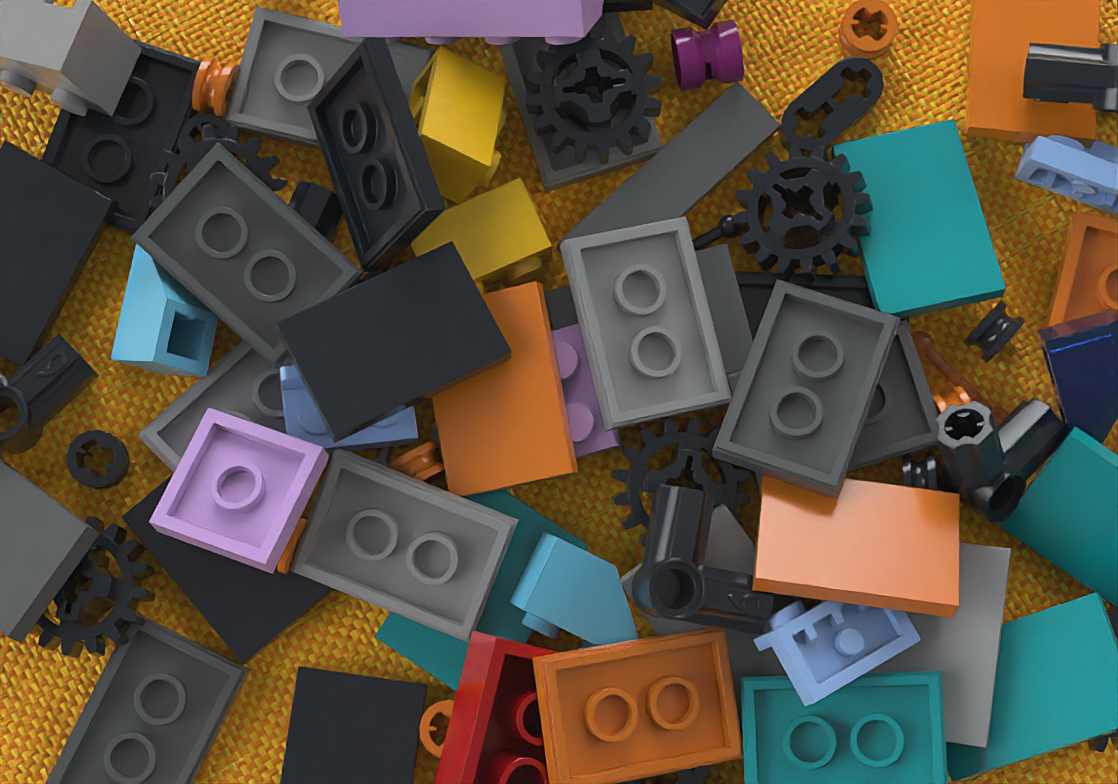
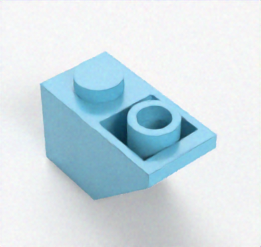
(162, 323)
(573, 593)

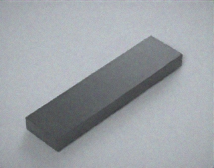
(686, 166)

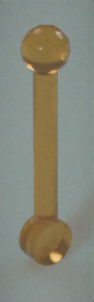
(924, 346)

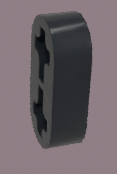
(821, 97)

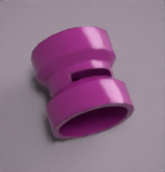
(707, 55)

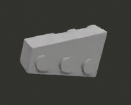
(65, 53)

